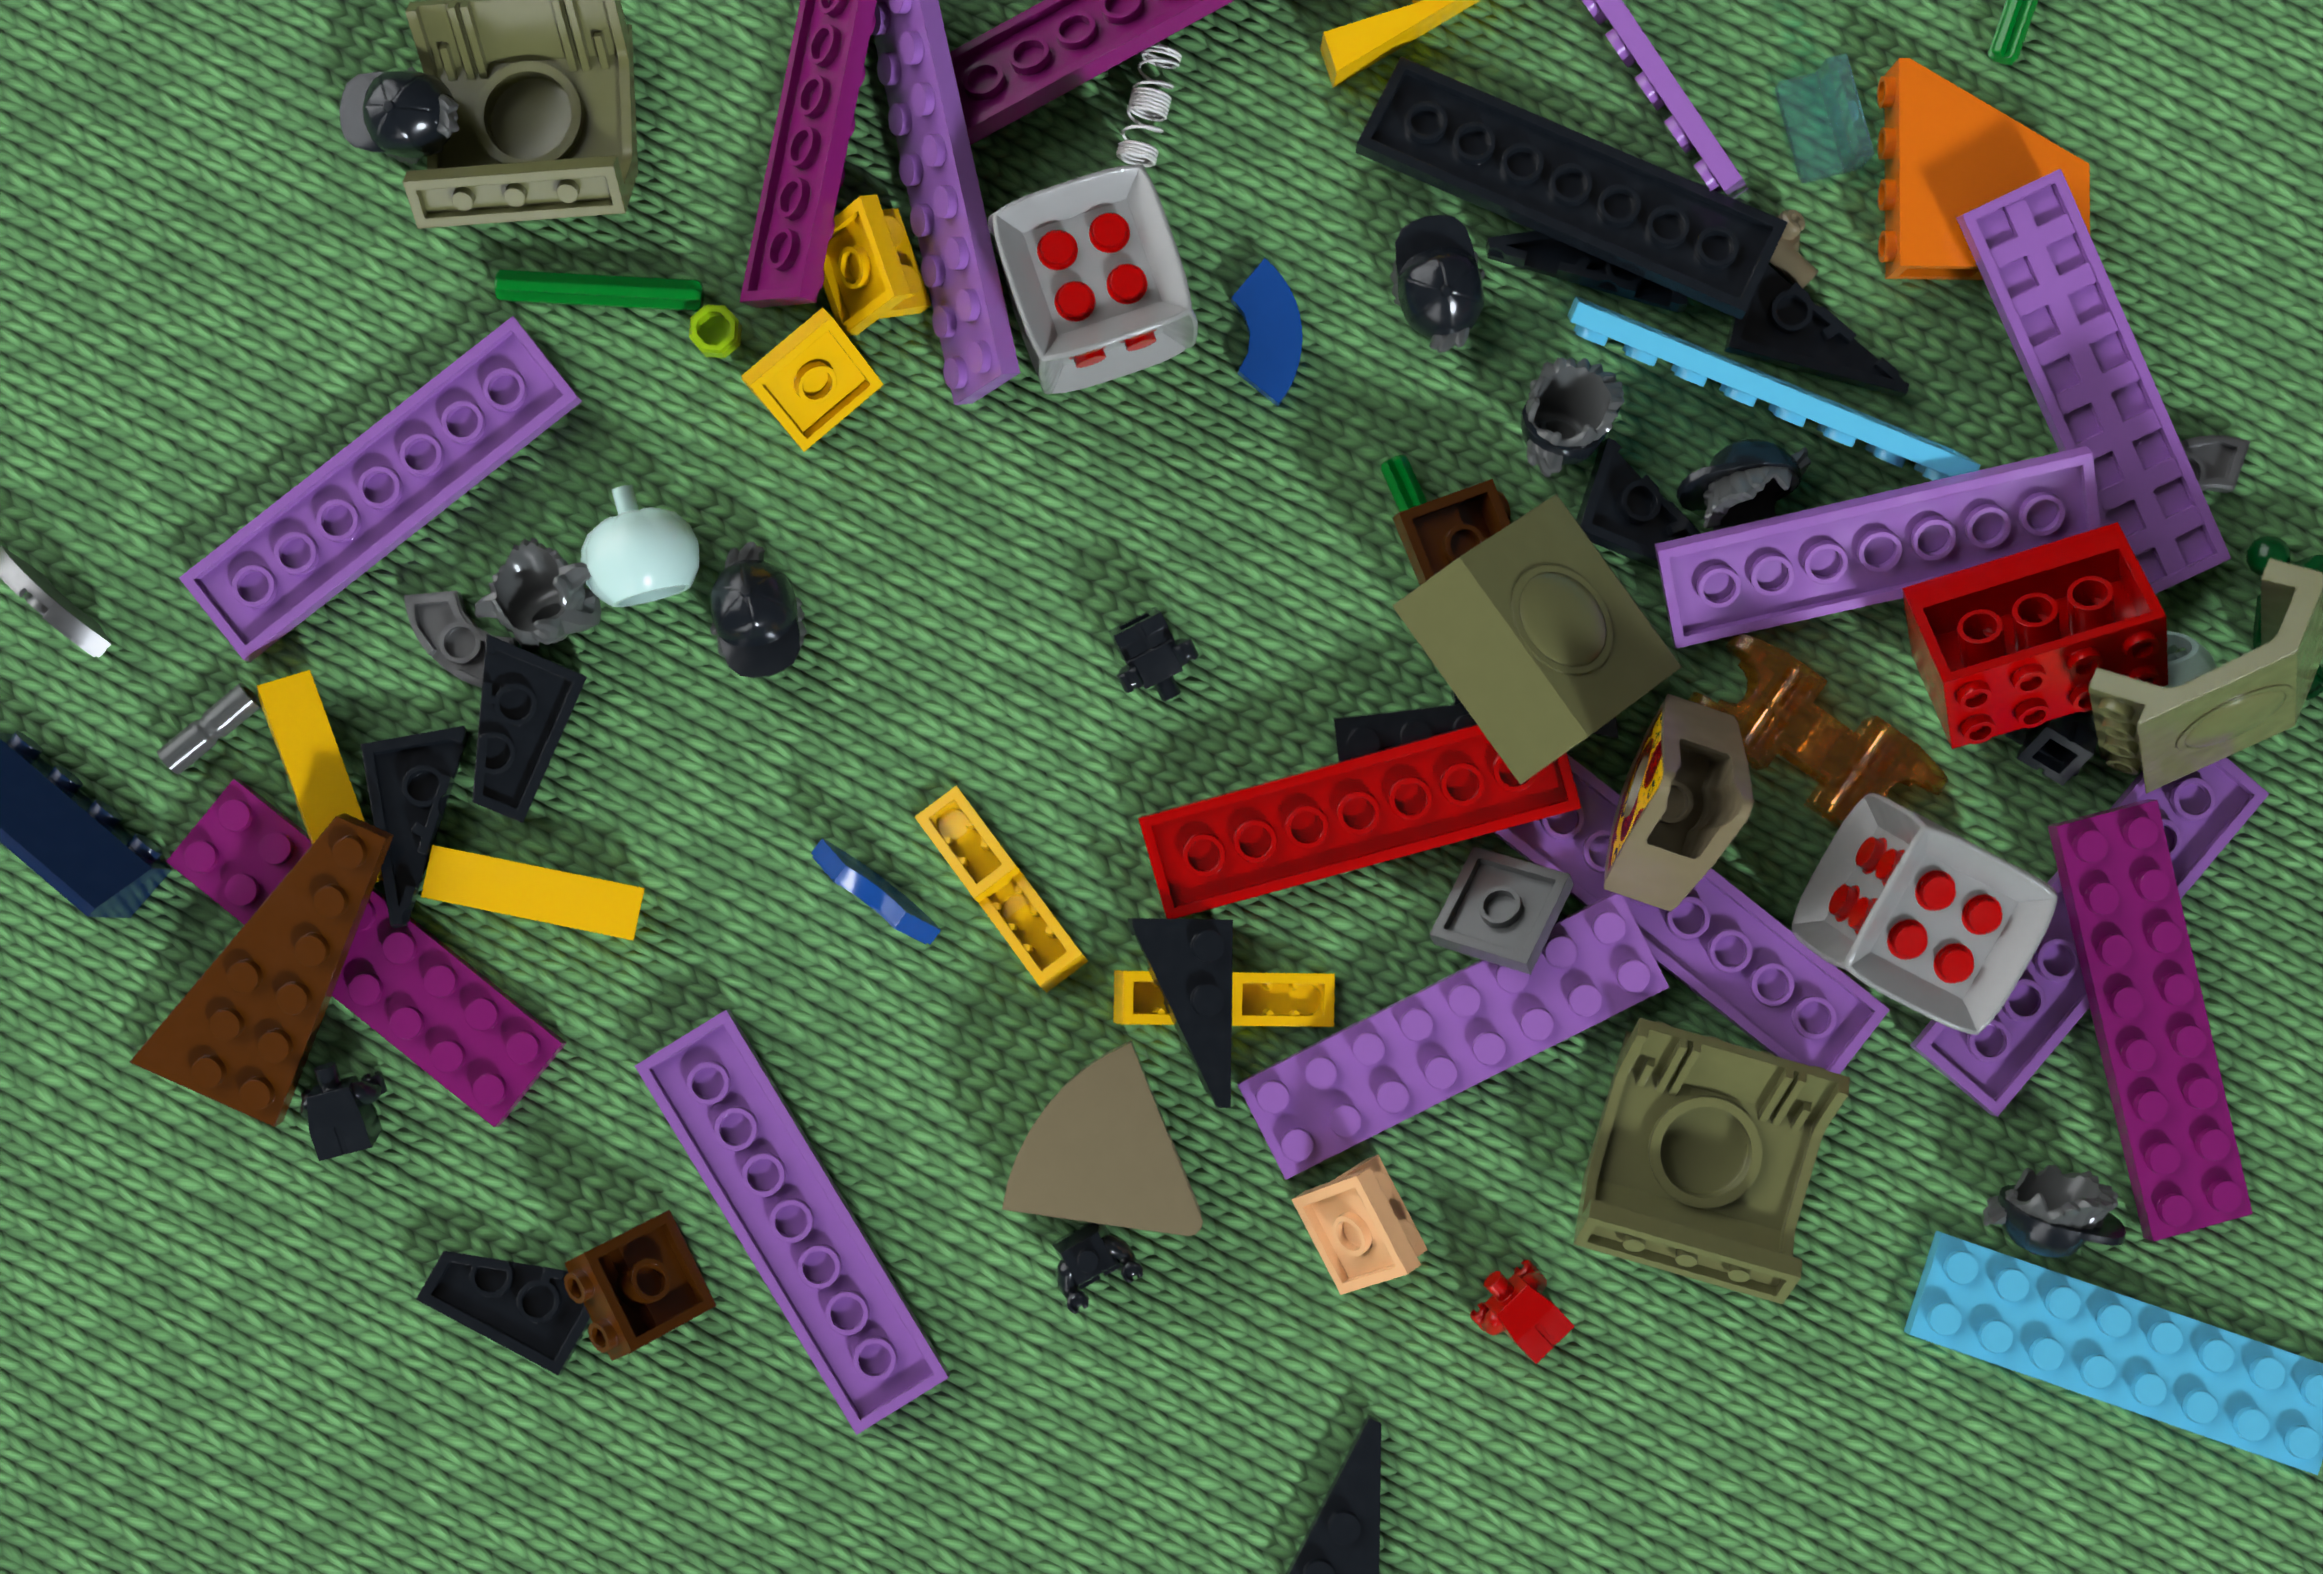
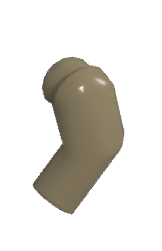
(1787, 256)

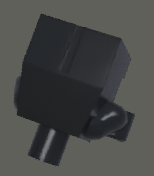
(1151, 654)
(2058, 745)
(342, 1111)
(1086, 1256)

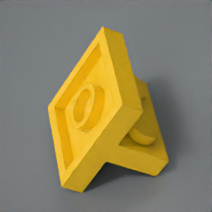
(871, 267)
(812, 379)

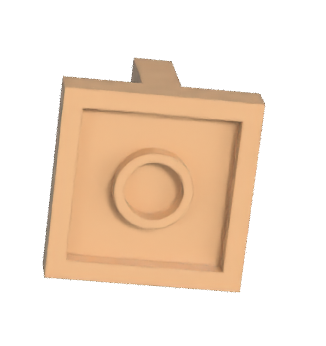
(1361, 1227)

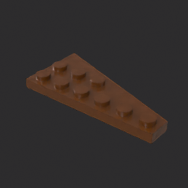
(263, 999)

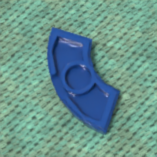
(1273, 332)
(875, 892)

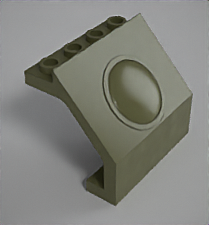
(538, 110)
(1537, 637)
(2226, 709)
(1706, 1159)

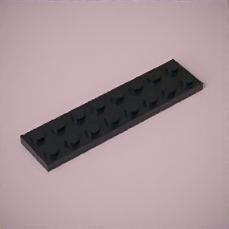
(1571, 187)

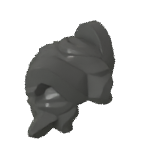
(540, 596)

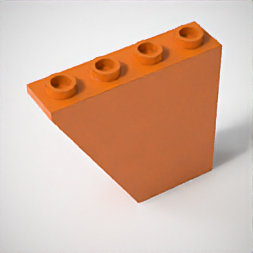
(1945, 159)

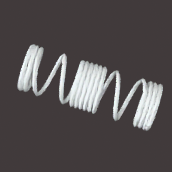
(1148, 104)

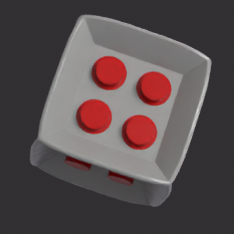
(1094, 278)
(1923, 914)

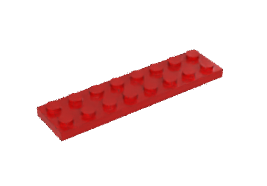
(1344, 819)

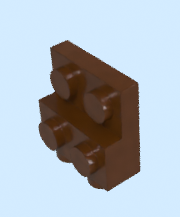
(1451, 526)
(638, 1286)

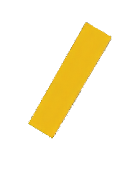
(1364, 42)
(308, 752)
(1001, 889)
(532, 892)
(1256, 999)

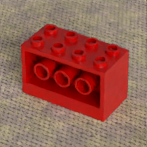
(2028, 630)

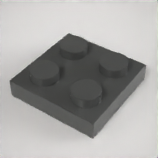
(1502, 910)

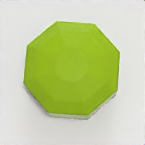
(715, 331)

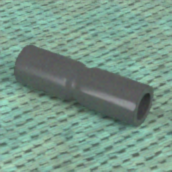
(204, 733)

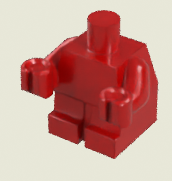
(1522, 1311)

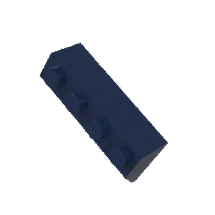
(70, 838)

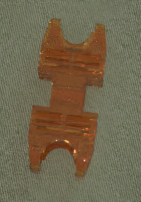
(1784, 721)

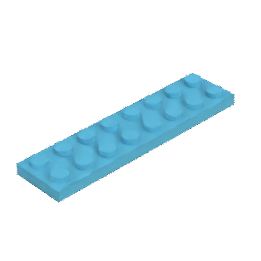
(1785, 399)
(2121, 1351)

